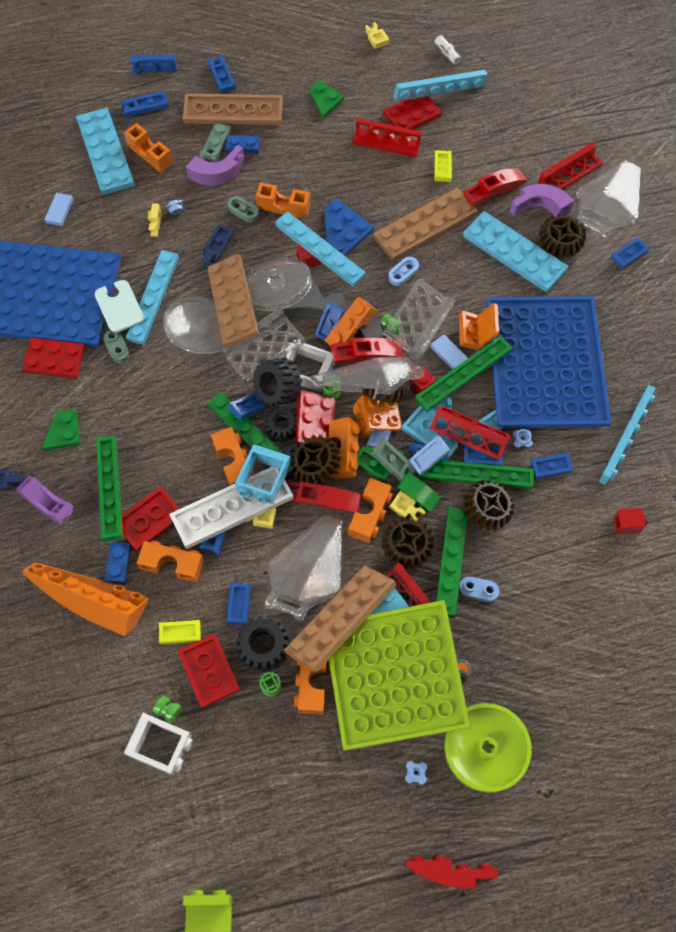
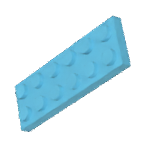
(105, 151)
(515, 251)

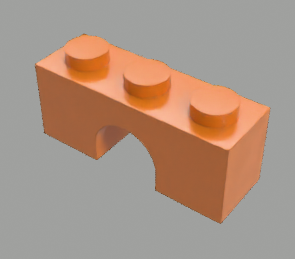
(155, 154)
(271, 200)
(357, 315)
(345, 433)
(227, 444)
(365, 525)
(154, 555)
(309, 699)

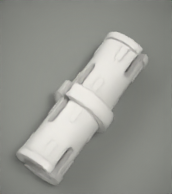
(447, 50)

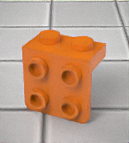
(479, 329)
(376, 415)

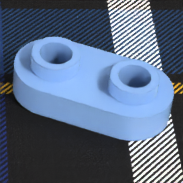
(401, 271)
(479, 588)

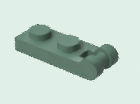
(215, 142)
(392, 459)

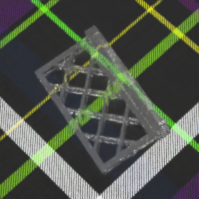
(266, 327)
(428, 330)

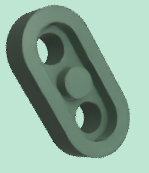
(246, 210)
(116, 344)

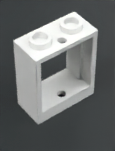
(315, 354)
(139, 735)

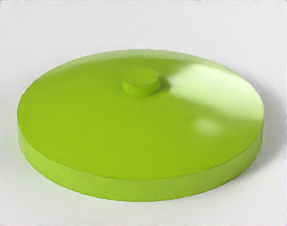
(491, 752)

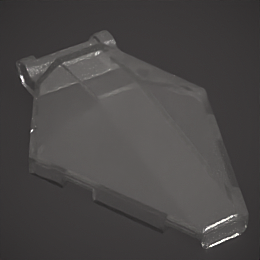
(610, 199)
(381, 374)
(307, 568)

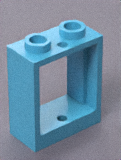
(267, 457)

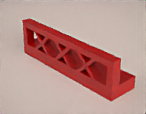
(387, 140)
(575, 160)
(472, 425)

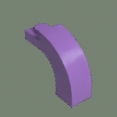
(216, 172)
(543, 196)
(44, 500)

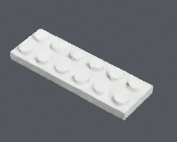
(226, 509)

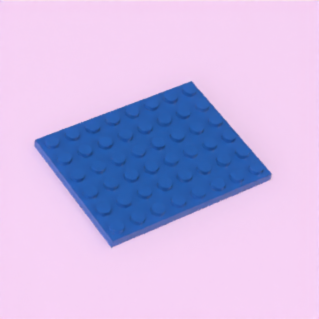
(52, 292)
(554, 364)

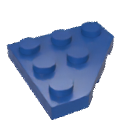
(345, 227)

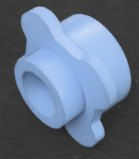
(175, 207)
(526, 434)
(412, 767)

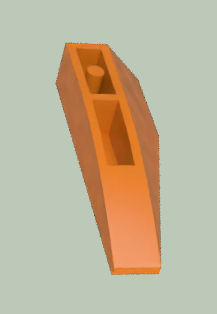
(90, 598)

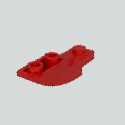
(493, 184)
(365, 349)
(324, 496)
(440, 872)

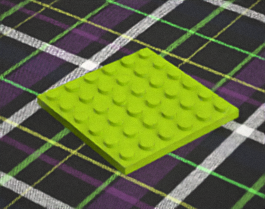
(398, 678)

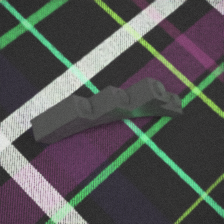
(314, 305)

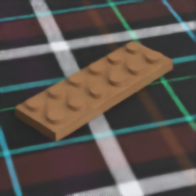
(233, 109)
(425, 224)
(232, 301)
(340, 618)

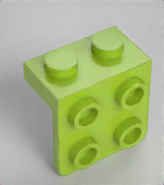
(208, 912)

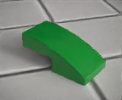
(419, 491)

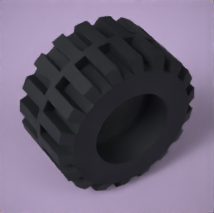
(277, 382)
(262, 627)

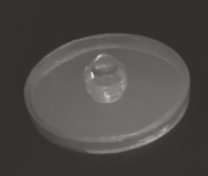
(278, 283)
(193, 325)

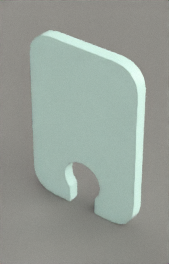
(119, 311)

